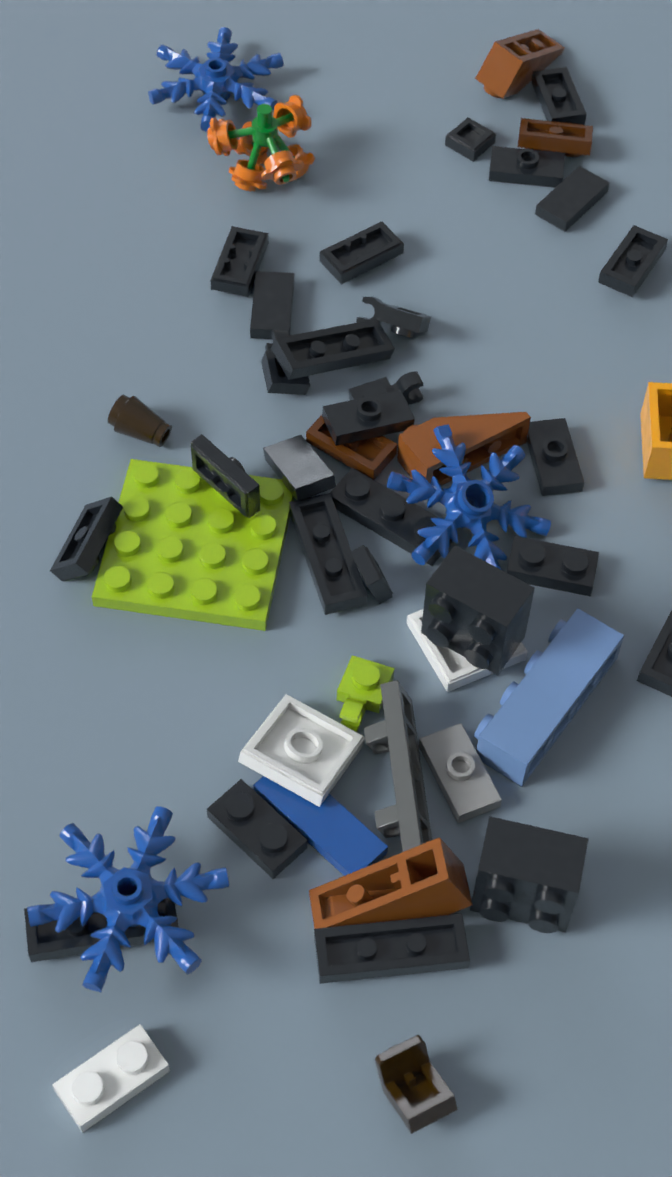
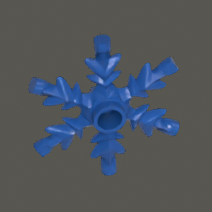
(215, 78)
(467, 501)
(133, 909)

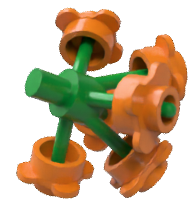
(260, 136)

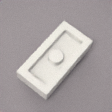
(111, 1078)

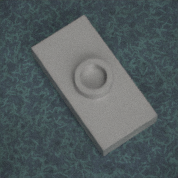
(459, 773)

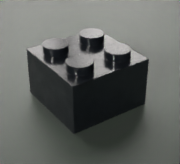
(476, 610)
(529, 875)

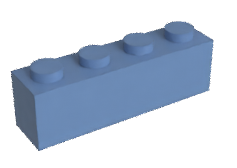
(548, 696)

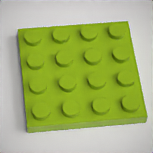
(191, 551)

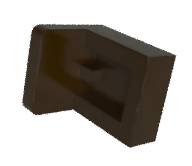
(414, 1084)

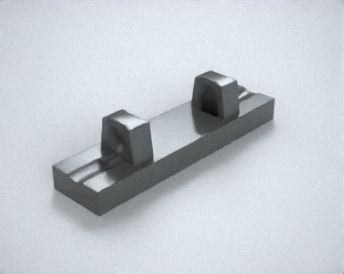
(399, 737)

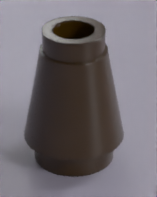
(138, 421)

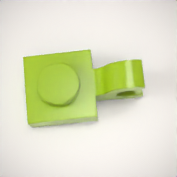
(361, 690)

